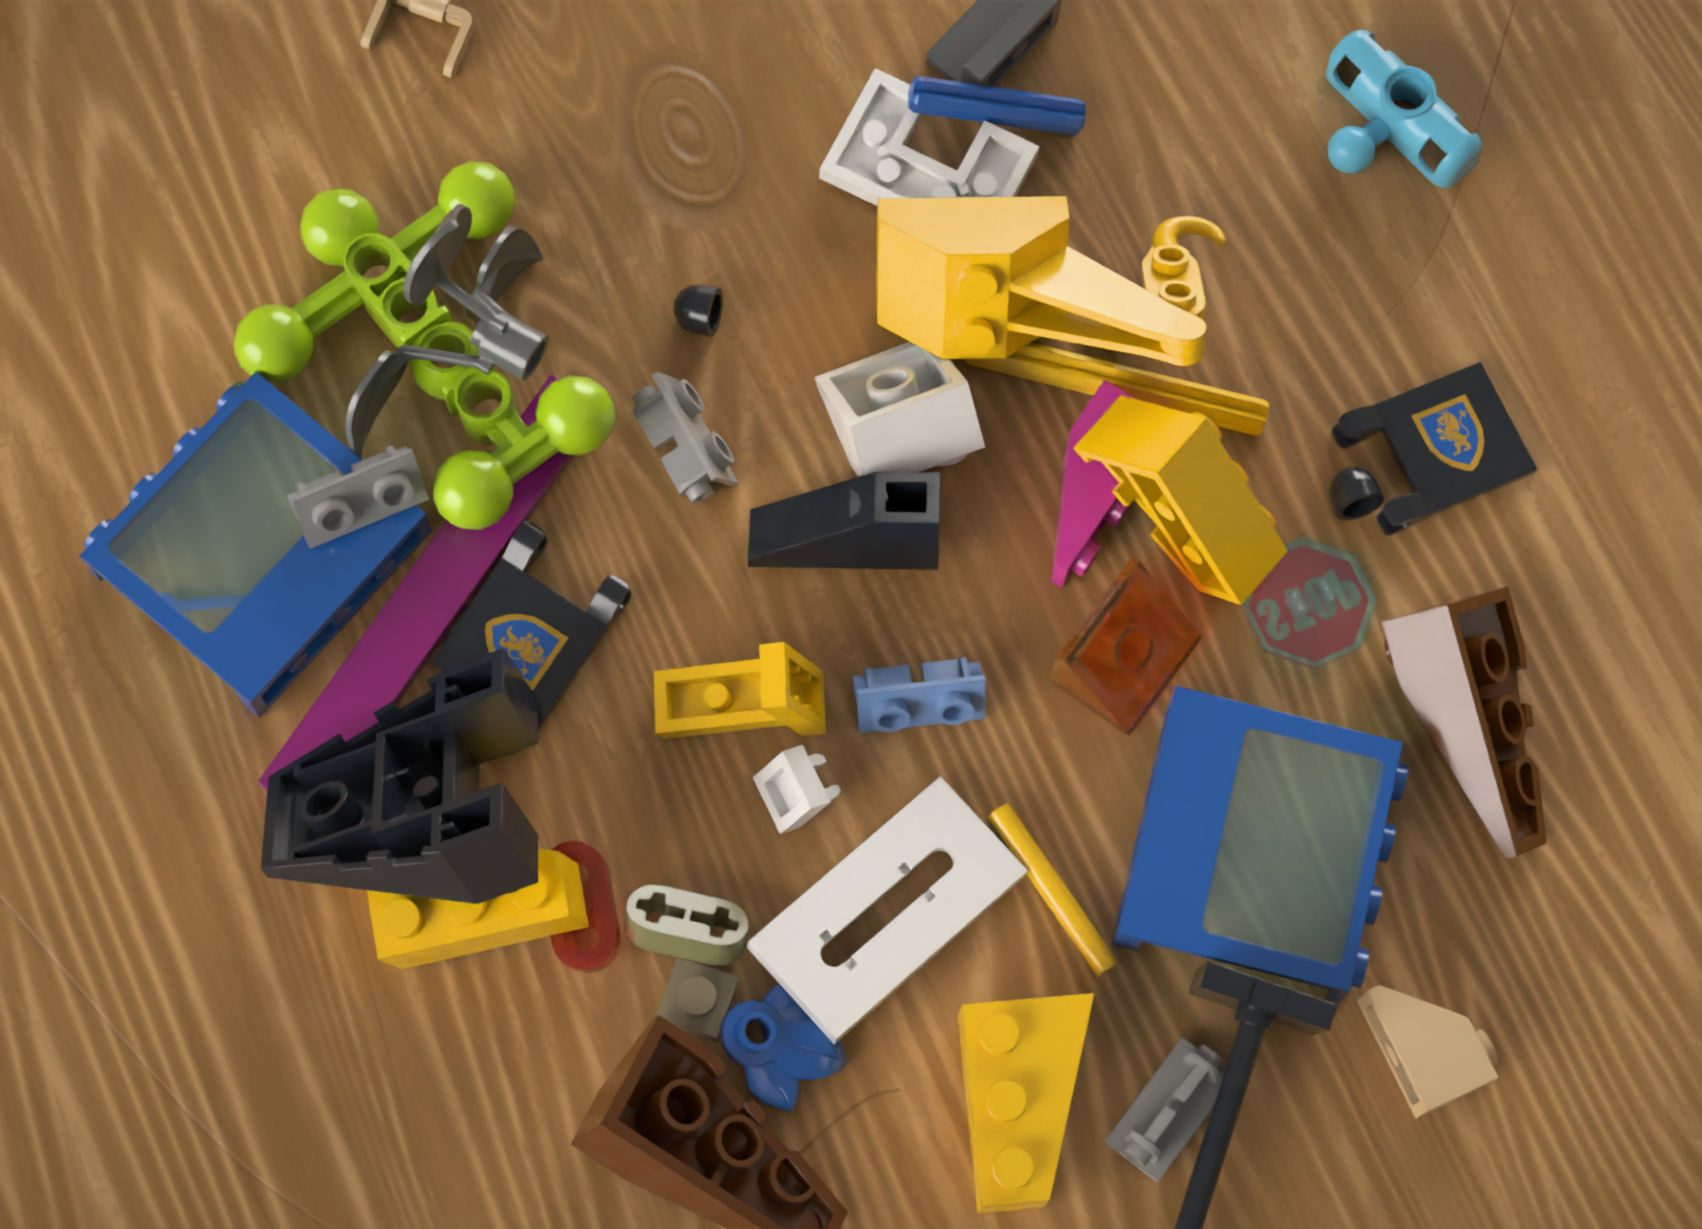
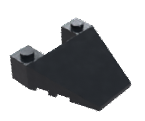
(405, 799)

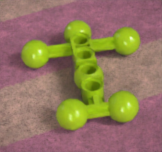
(342, 231)

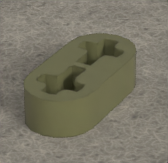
(686, 924)

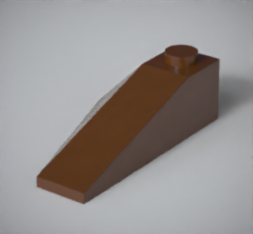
(1462, 682)
(693, 1139)

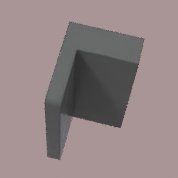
(992, 39)

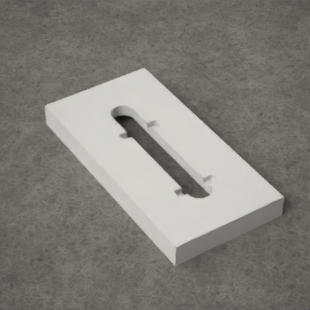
(847, 993)

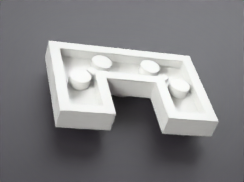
(875, 162)

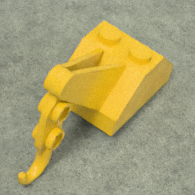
(1000, 274)

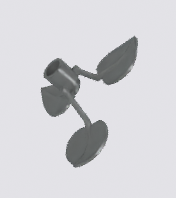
(498, 335)

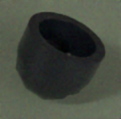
(699, 309)
(1355, 493)

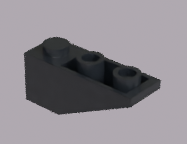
(853, 524)

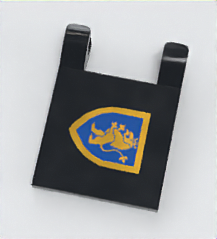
(1447, 441)
(532, 622)

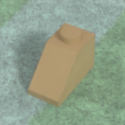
(1428, 1049)

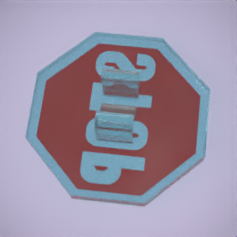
(1311, 605)

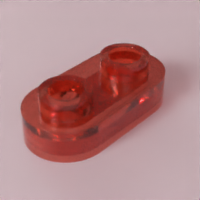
(599, 909)

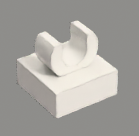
(793, 788)

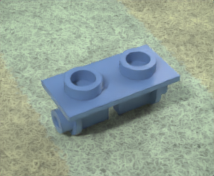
(948, 695)

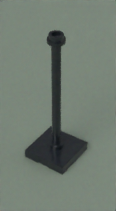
(1257, 1008)

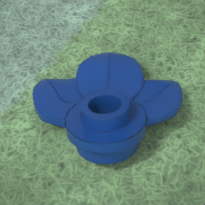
(789, 1052)

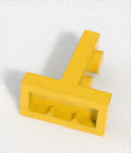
(741, 695)

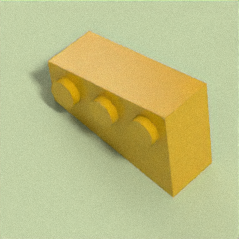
(1190, 491)
(430, 930)
(1019, 1093)

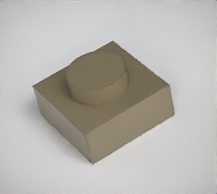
(697, 998)

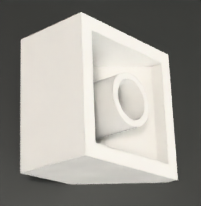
(901, 411)

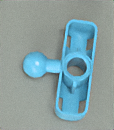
(1372, 94)

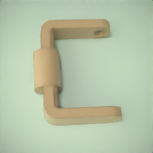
(437, 10)

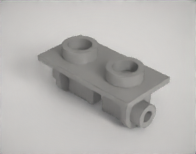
(675, 415)
(368, 494)
(1169, 1109)

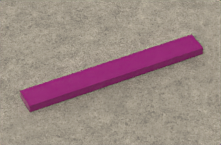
(416, 617)

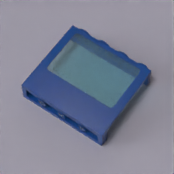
(225, 560)
(1262, 841)

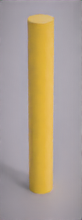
(1053, 890)

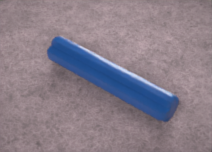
(996, 105)

